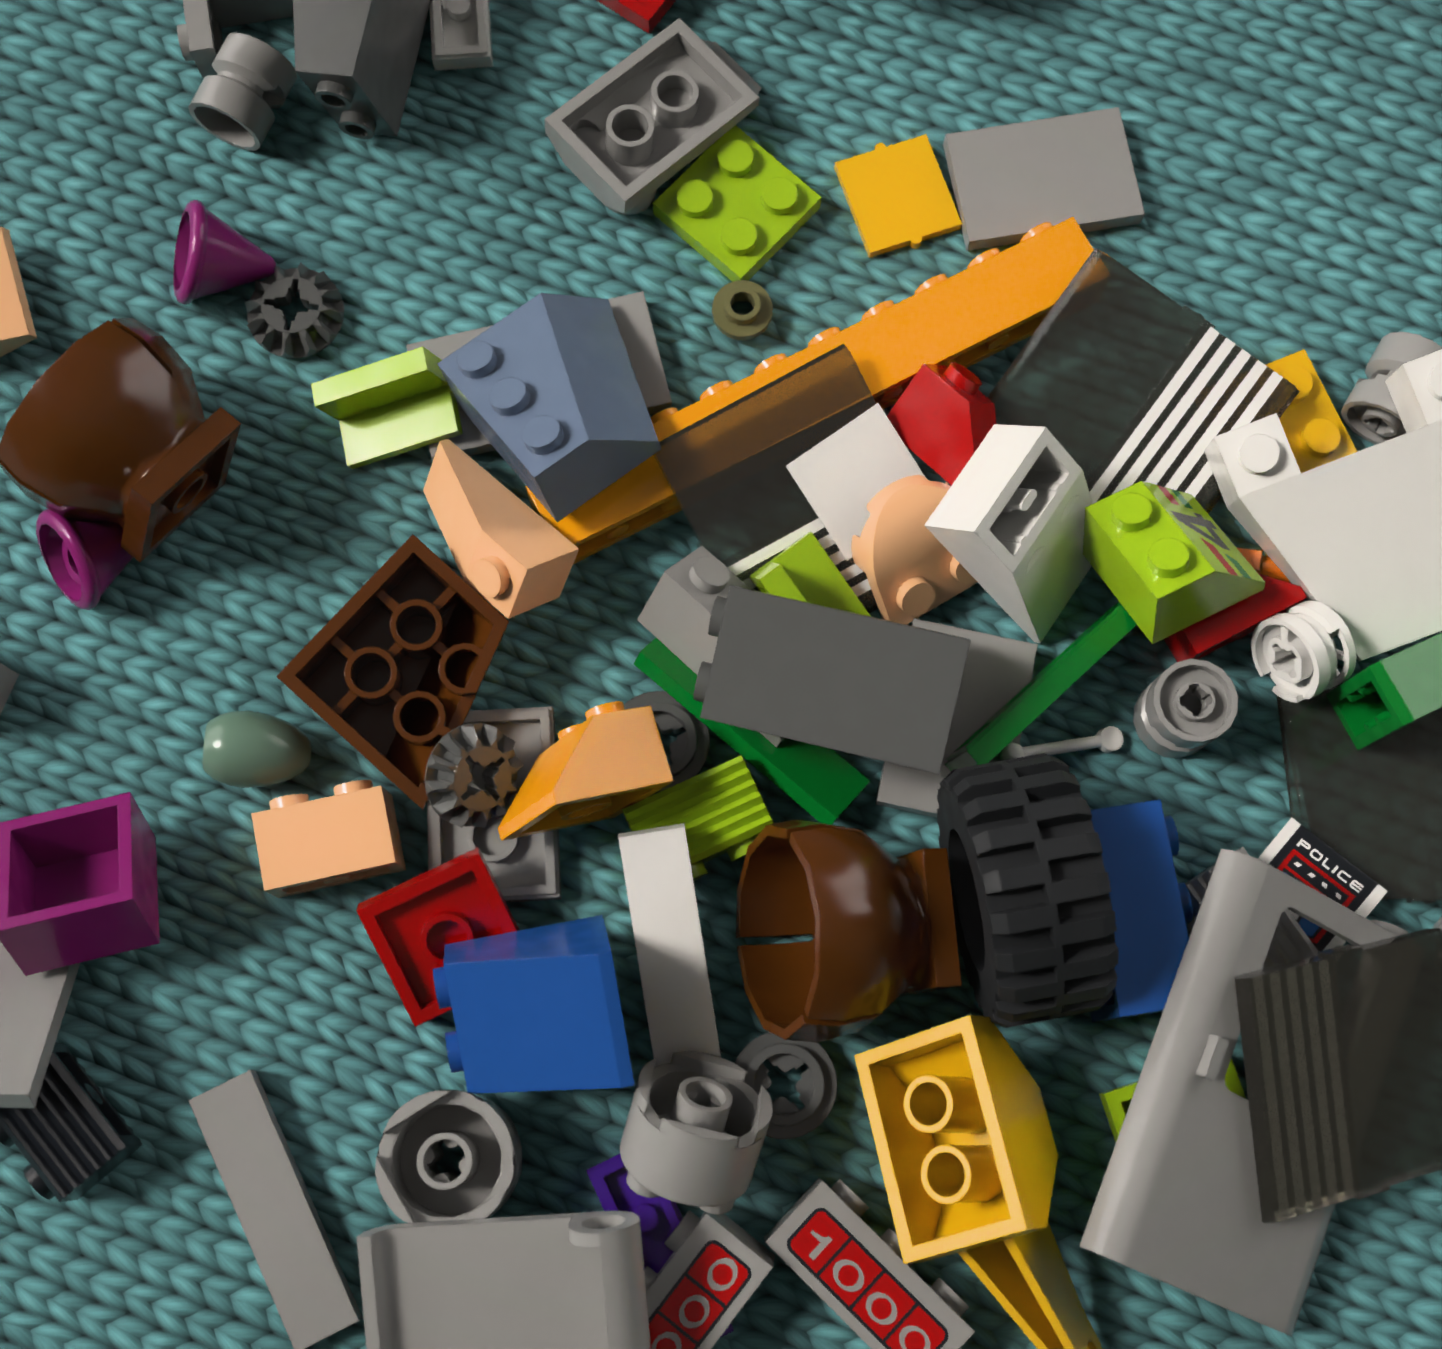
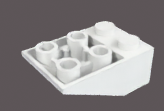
(1019, 523)

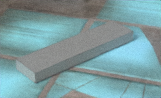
(275, 1210)

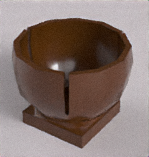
(119, 436)
(874, 921)

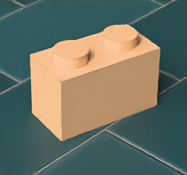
(327, 839)

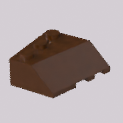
(400, 663)

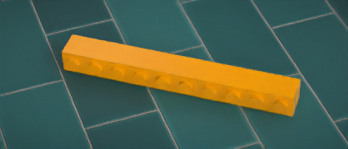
(946, 321)

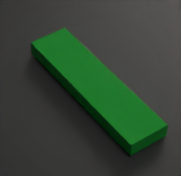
(1043, 689)
(806, 772)

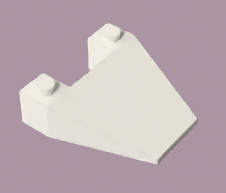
(1359, 527)

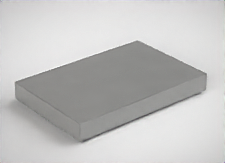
(1042, 173)
(991, 677)
(522, 866)
(29, 1027)

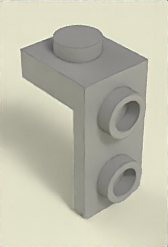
(202, 33)

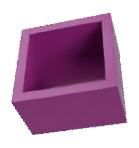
(78, 884)

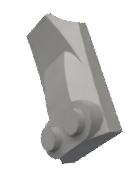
(651, 116)

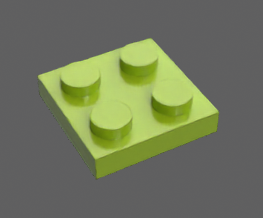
(736, 205)

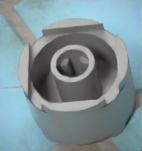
(694, 1131)
(412, 1146)

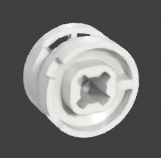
(1301, 651)

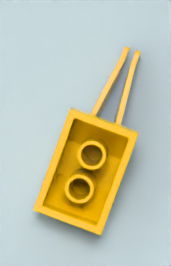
(974, 1169)

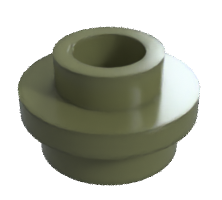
(742, 326)

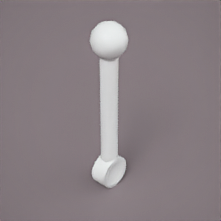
(1106, 740)

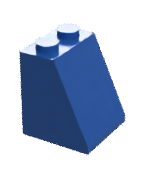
(535, 1010)

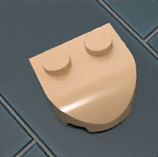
(901, 557)

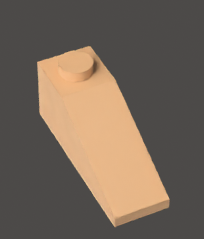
(495, 536)

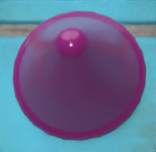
(213, 256)
(81, 555)

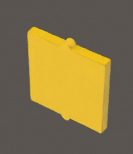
(897, 195)

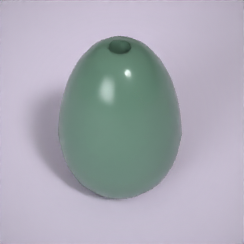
(254, 749)

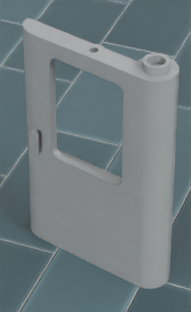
(1184, 1167)
(506, 1283)

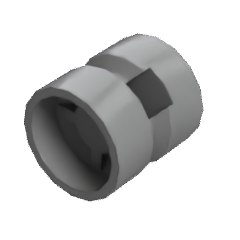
(241, 95)
(1369, 406)
(1173, 718)

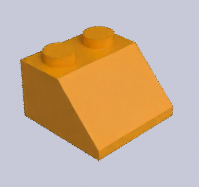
(591, 772)

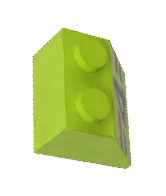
(1165, 558)

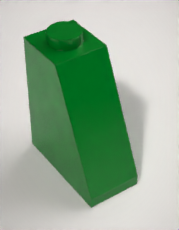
(1391, 693)

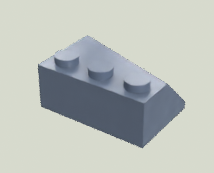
(556, 398)

